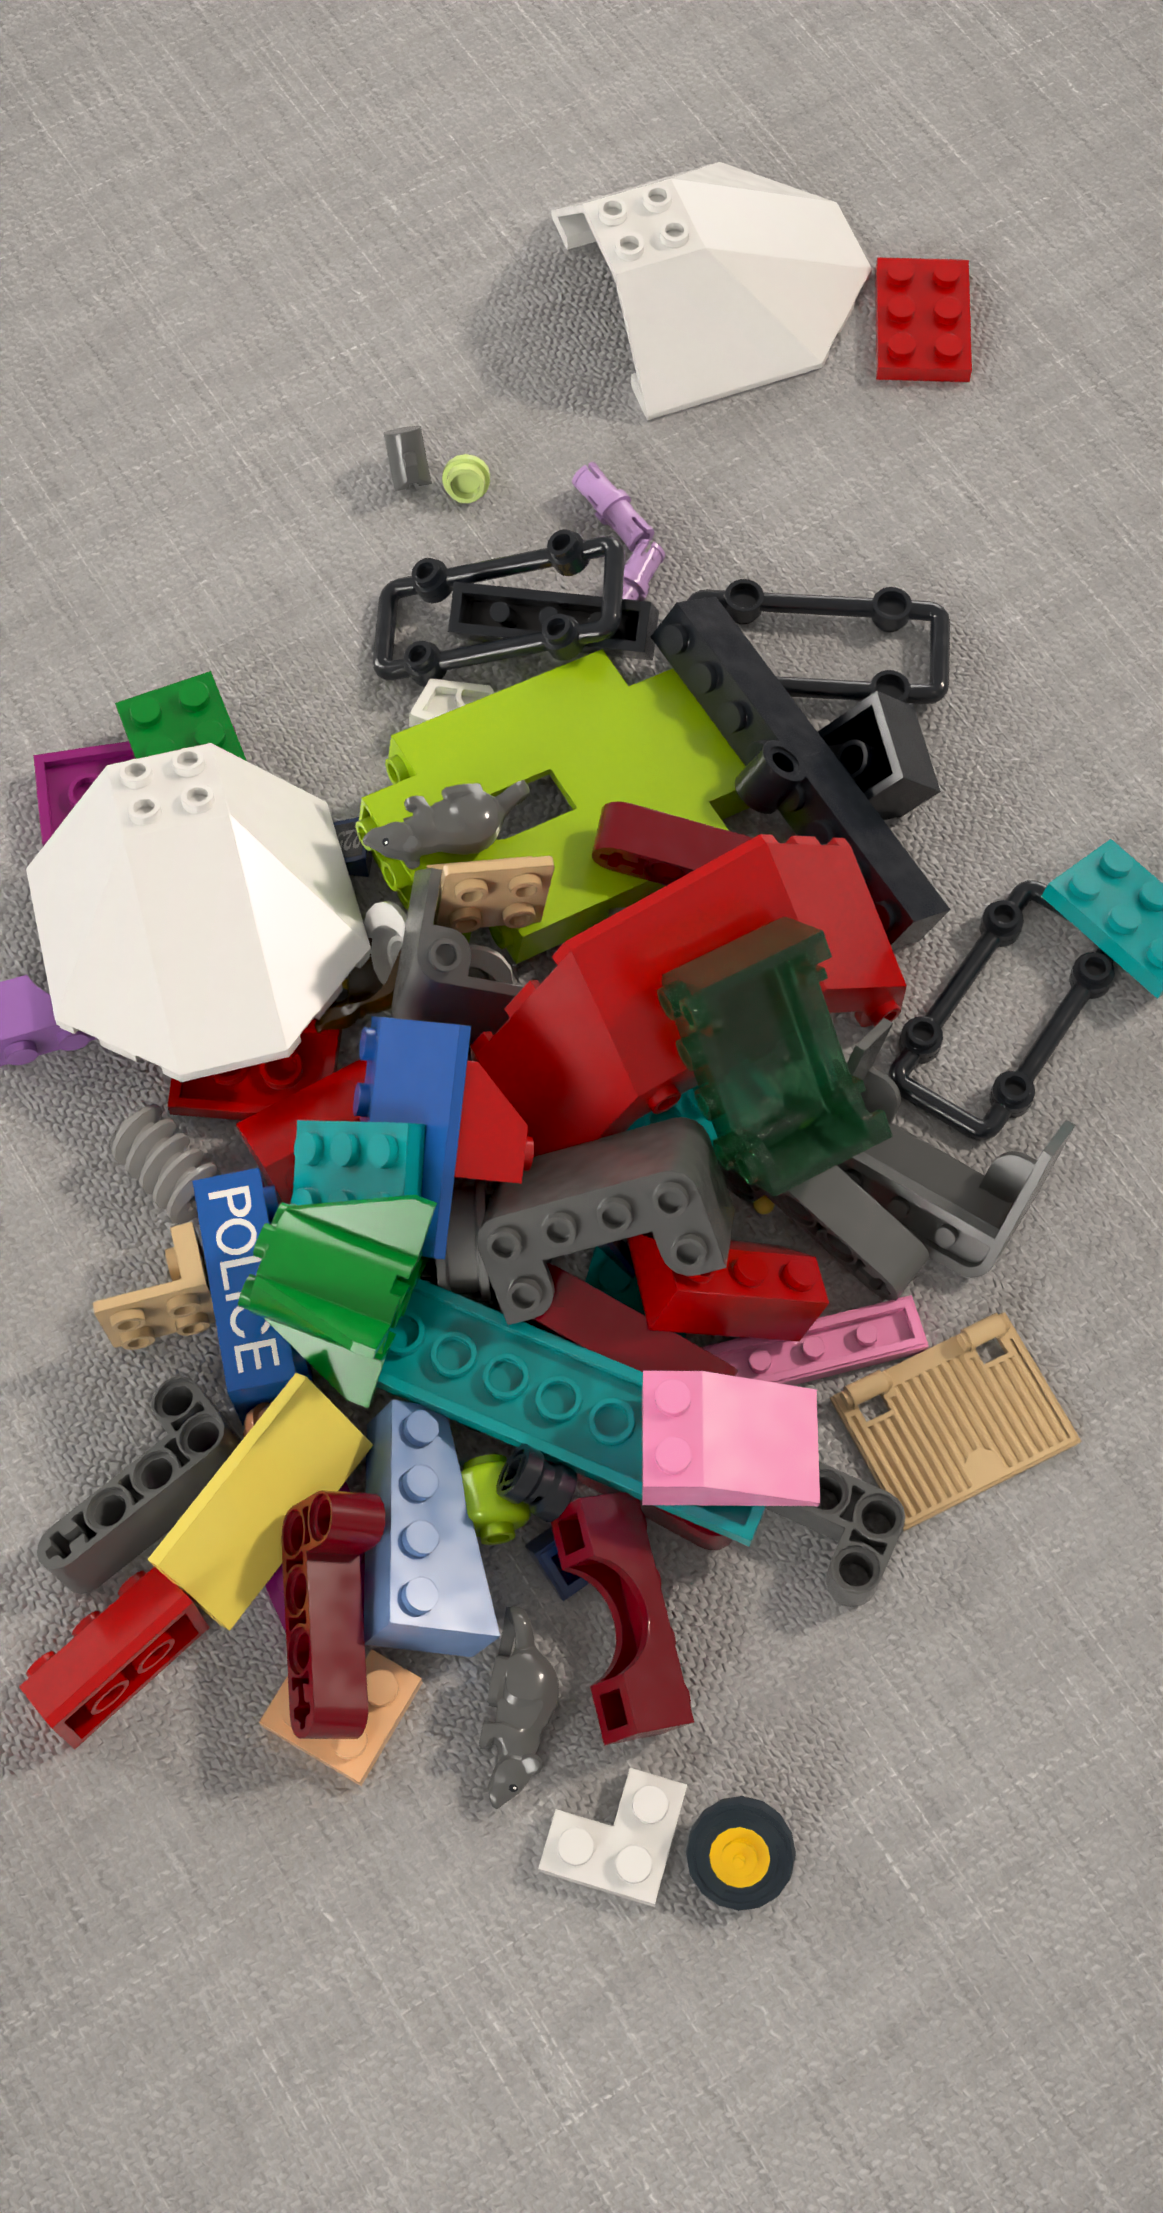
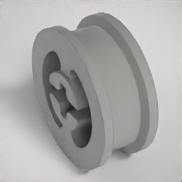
(463, 1266)

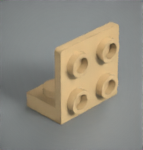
(493, 892)
(167, 1308)

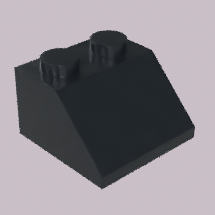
(884, 754)

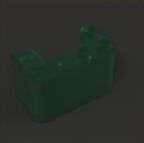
(769, 1057)

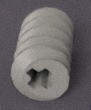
(161, 1161)

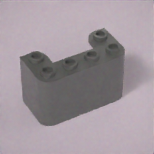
(604, 1192)

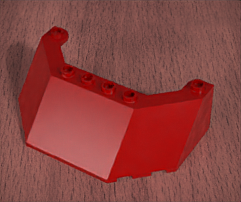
(592, 1038)

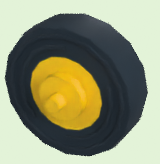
(740, 1853)

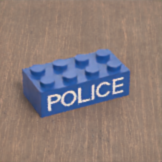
(252, 1352)

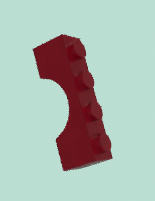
(644, 1685)

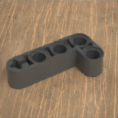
(848, 1228)
(145, 1496)
(845, 1525)

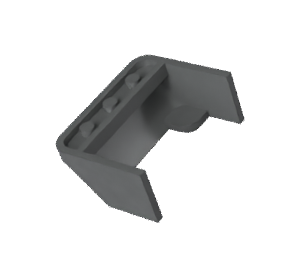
(435, 970)
(941, 1201)

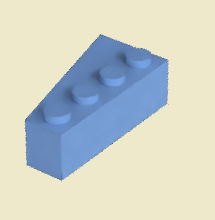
(427, 1571)

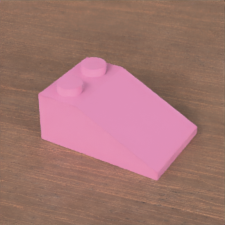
(728, 1441)

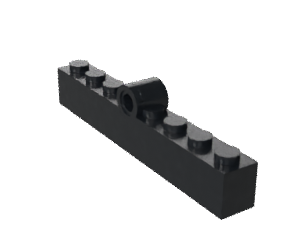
(790, 762)

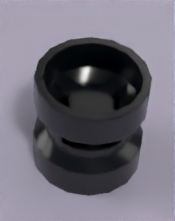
(535, 1482)

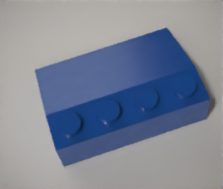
(419, 1078)

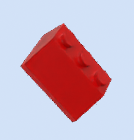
(273, 1131)
(491, 1133)
(758, 1295)
(113, 1655)

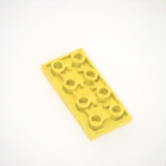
(233, 1529)

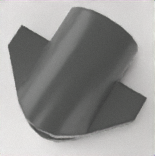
(407, 457)

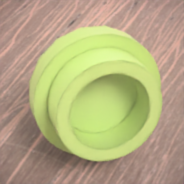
(466, 478)

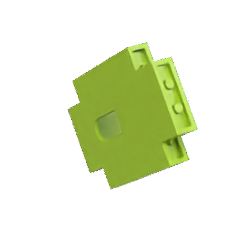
(599, 747)

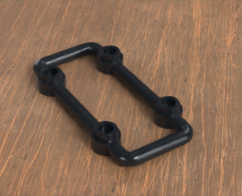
(889, 612)
(560, 632)
(1012, 1090)

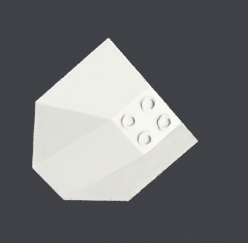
(721, 280)
(195, 913)

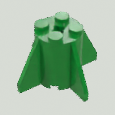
(340, 1281)

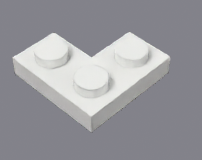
(621, 1857)

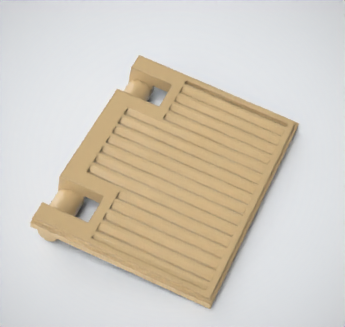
(956, 1420)

